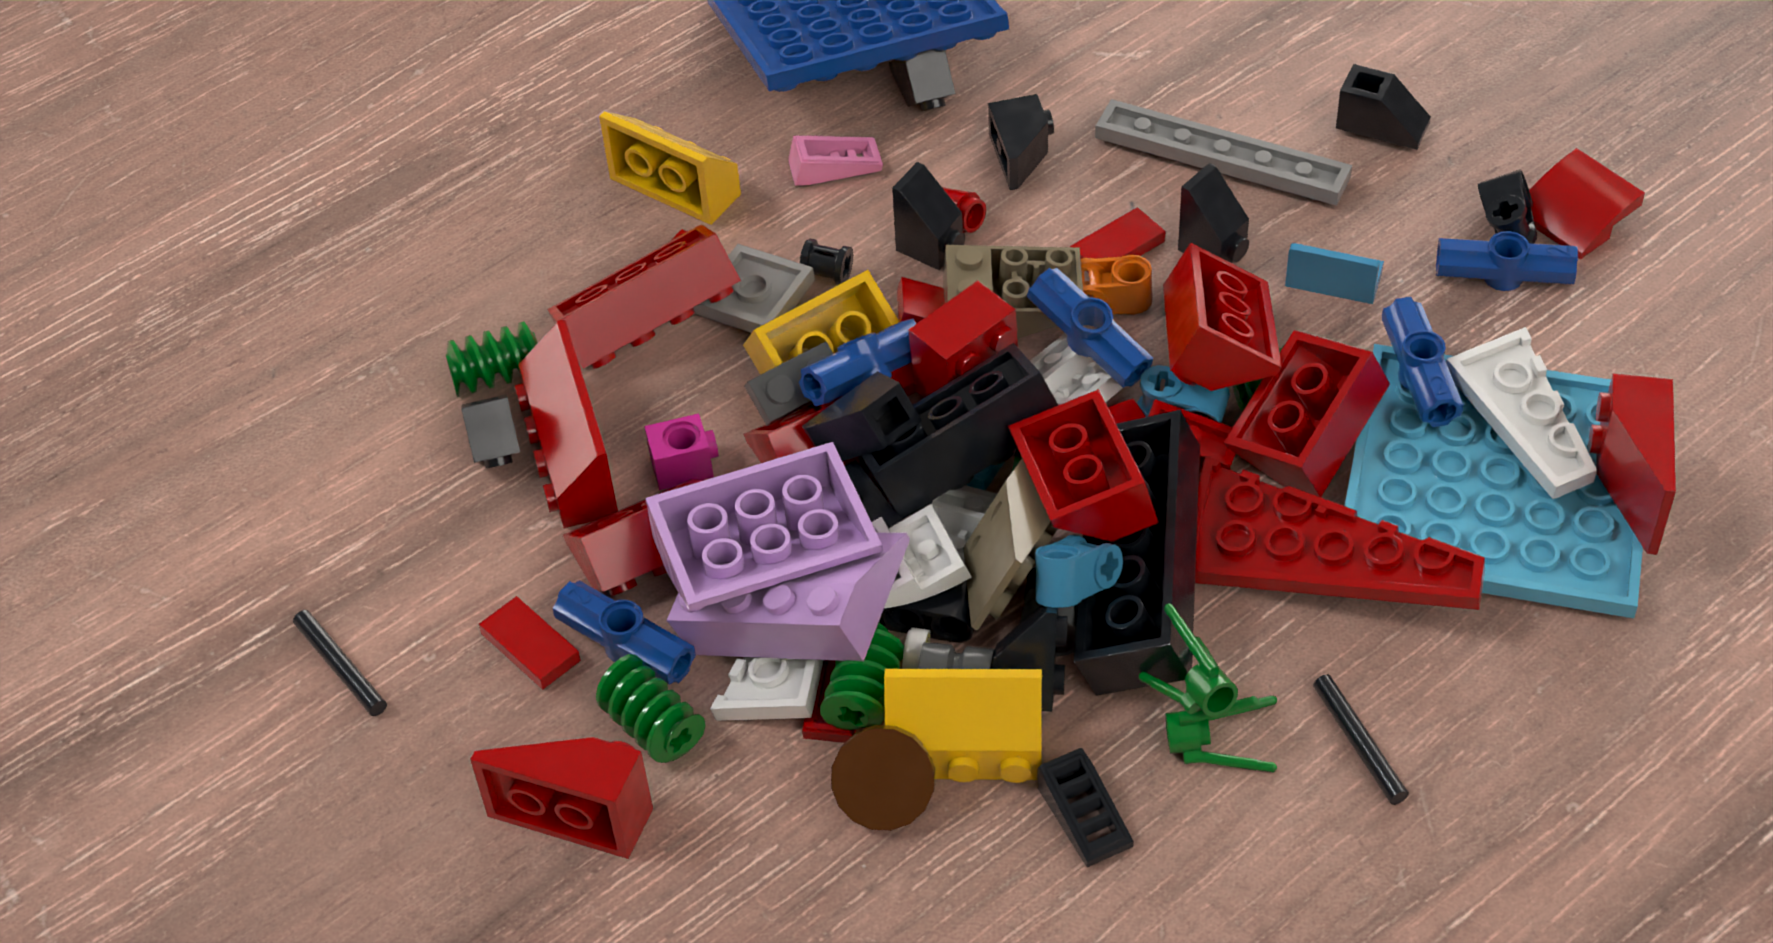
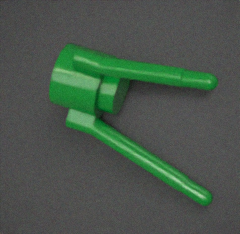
(1205, 683)
(1190, 731)

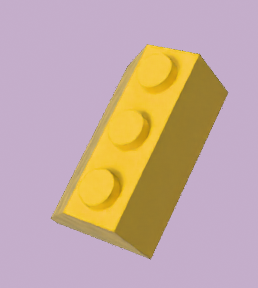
(669, 167)
(834, 317)
(971, 719)

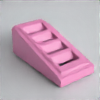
(832, 158)

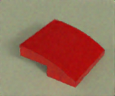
(1582, 202)

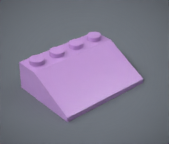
(760, 526)
(804, 618)

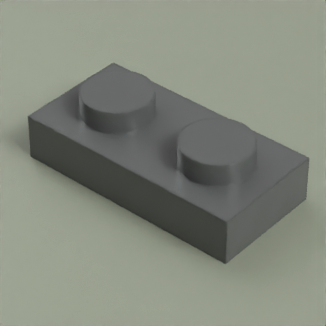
(778, 390)

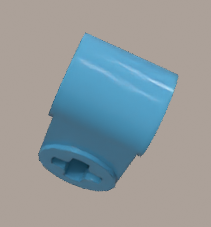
(1177, 393)
(1074, 570)

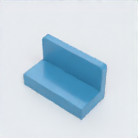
(1333, 273)

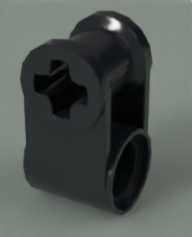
(1509, 204)

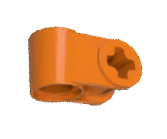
(1119, 282)

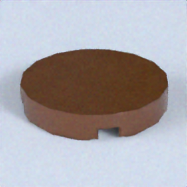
(883, 777)

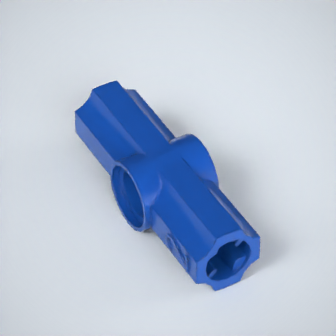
(1506, 261)
(1072, 310)
(857, 362)
(1422, 362)
(623, 630)

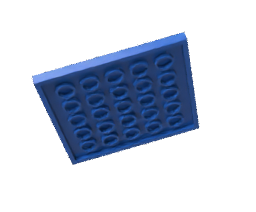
(820, 38)

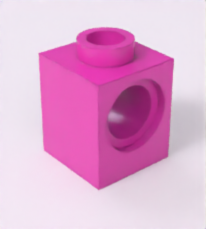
(680, 450)

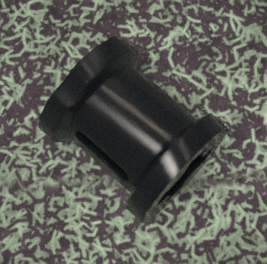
(827, 260)

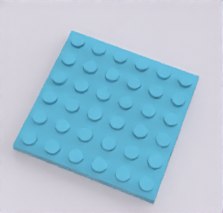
(1478, 496)

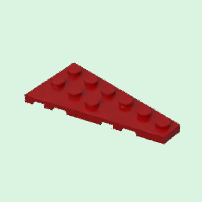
(1310, 545)

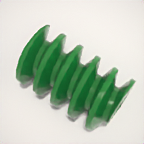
(489, 358)
(857, 687)
(649, 710)

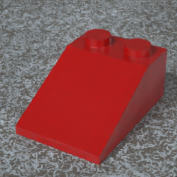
(1637, 452)
(569, 790)

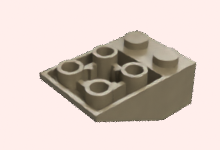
(1009, 274)
(1005, 546)

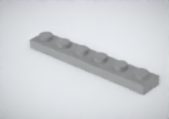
(1228, 151)

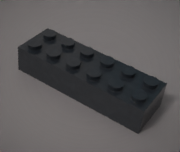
(1126, 625)

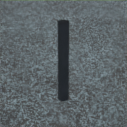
(340, 663)
(1361, 739)

